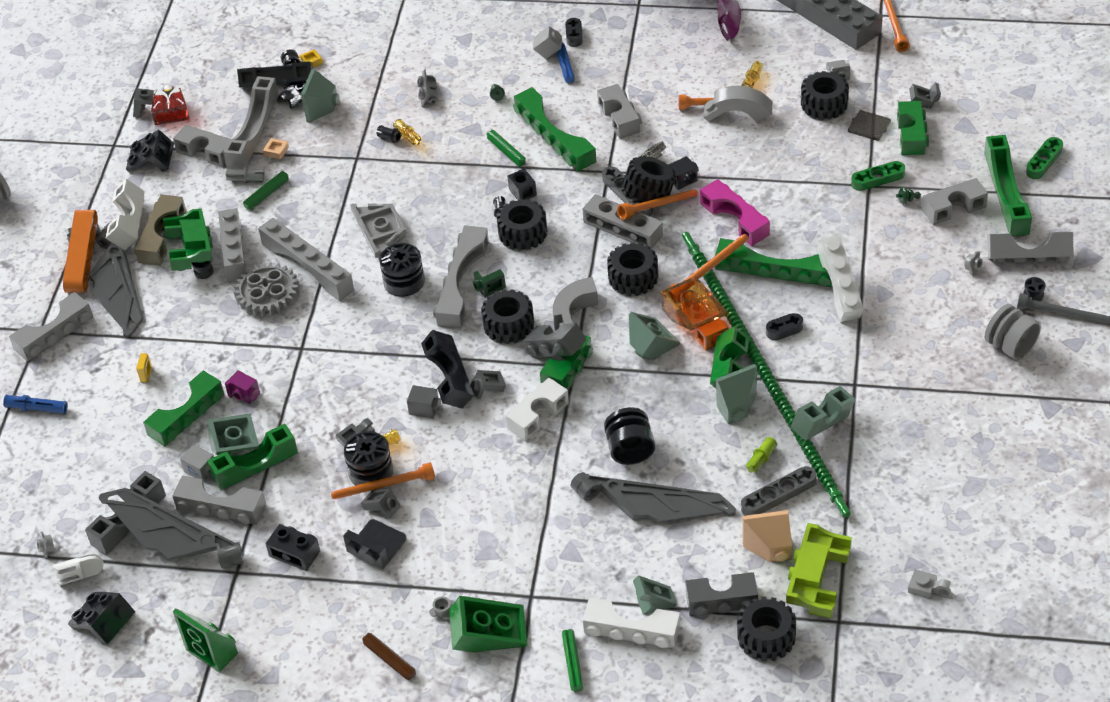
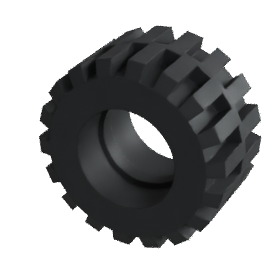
(824, 95)
(648, 178)
(522, 224)
(632, 269)
(519, 313)
(766, 644)

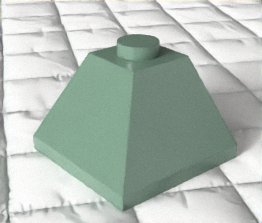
(318, 96)
(649, 336)
(736, 393)
(232, 434)

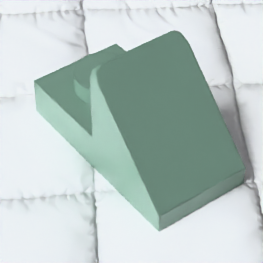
(653, 595)

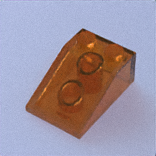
(691, 304)

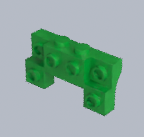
(194, 236)

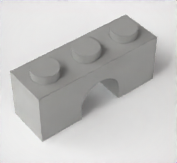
(624, 118)
(191, 140)
(968, 194)

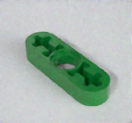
(1056, 145)
(865, 180)

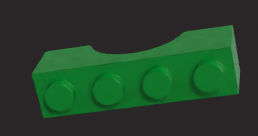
(168, 424)
(276, 447)

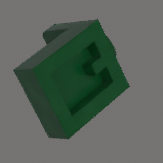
(490, 283)

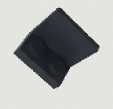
(154, 148)

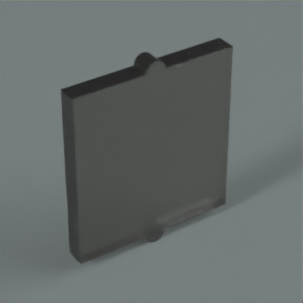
(869, 125)

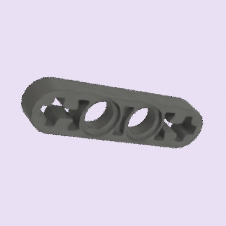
(612, 183)
(776, 489)

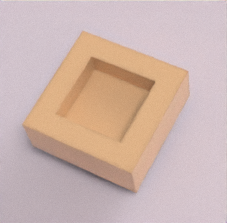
(275, 148)

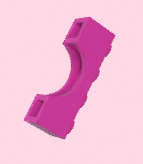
(721, 199)

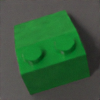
(486, 625)
(205, 640)

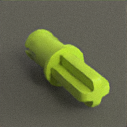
(761, 454)

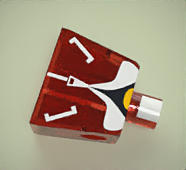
(169, 106)

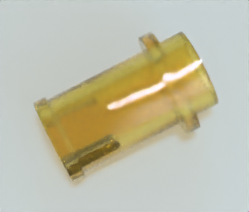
(392, 436)

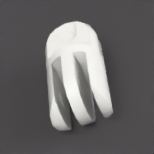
(78, 568)

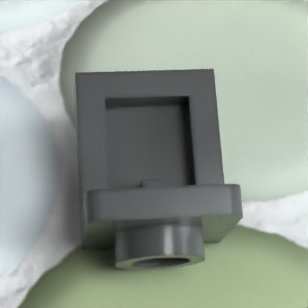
(926, 96)

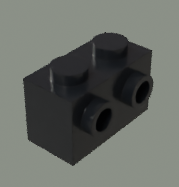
(293, 547)

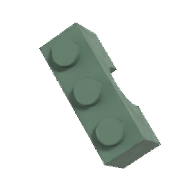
(815, 419)

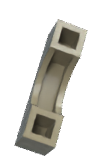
(151, 246)

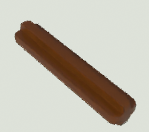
(389, 656)

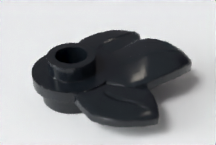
(292, 94)

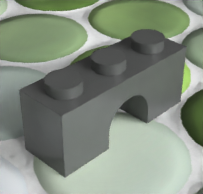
(546, 343)
(705, 600)

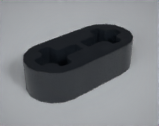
(577, 31)
(784, 326)

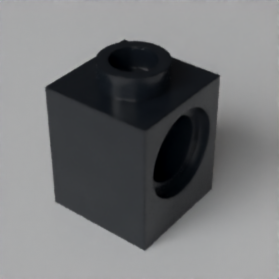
(685, 171)
(522, 185)

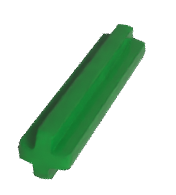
(506, 148)
(267, 189)
(572, 660)

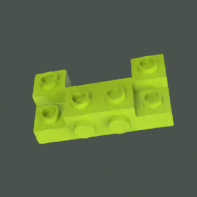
(810, 566)

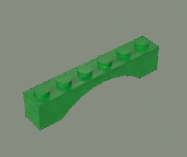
(574, 149)
(1013, 207)
(750, 262)

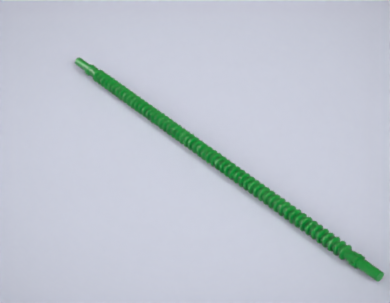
(768, 379)

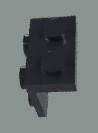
(375, 543)
(103, 615)

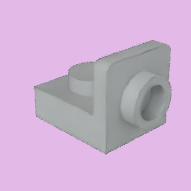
(839, 67)

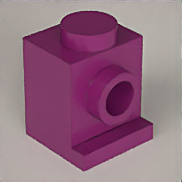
(242, 387)

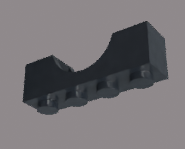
(283, 74)
(442, 351)

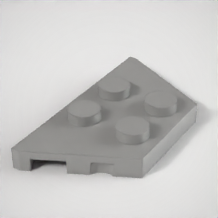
(379, 225)

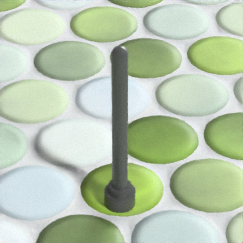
(1026, 302)

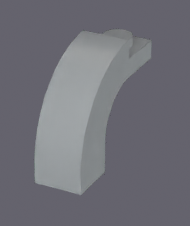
(739, 98)
(572, 299)

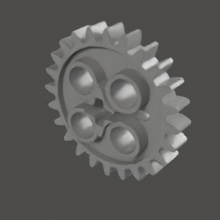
(266, 289)

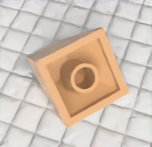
(768, 535)

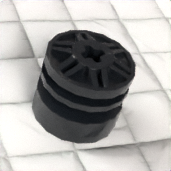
(402, 269)
(629, 436)
(367, 457)

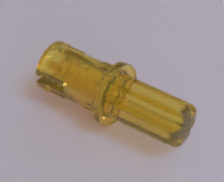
(752, 75)
(407, 132)

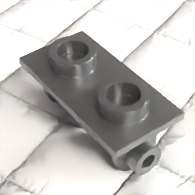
(427, 89)

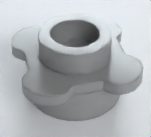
(973, 262)
(45, 544)
(441, 602)

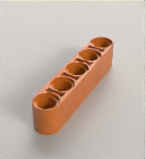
(80, 251)

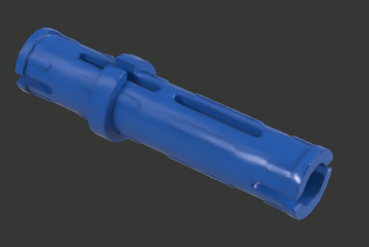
(27, 403)

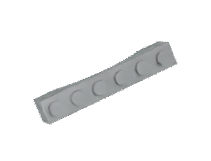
(241, 147)
(470, 248)
(329, 274)

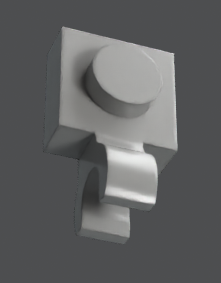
(926, 583)

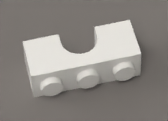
(546, 397)

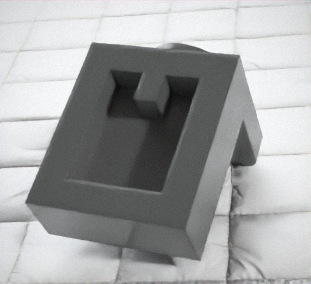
(141, 98)
(487, 381)
(381, 500)

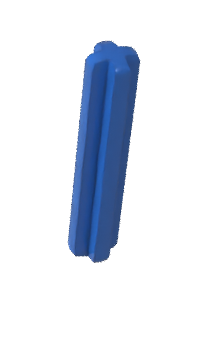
(565, 64)

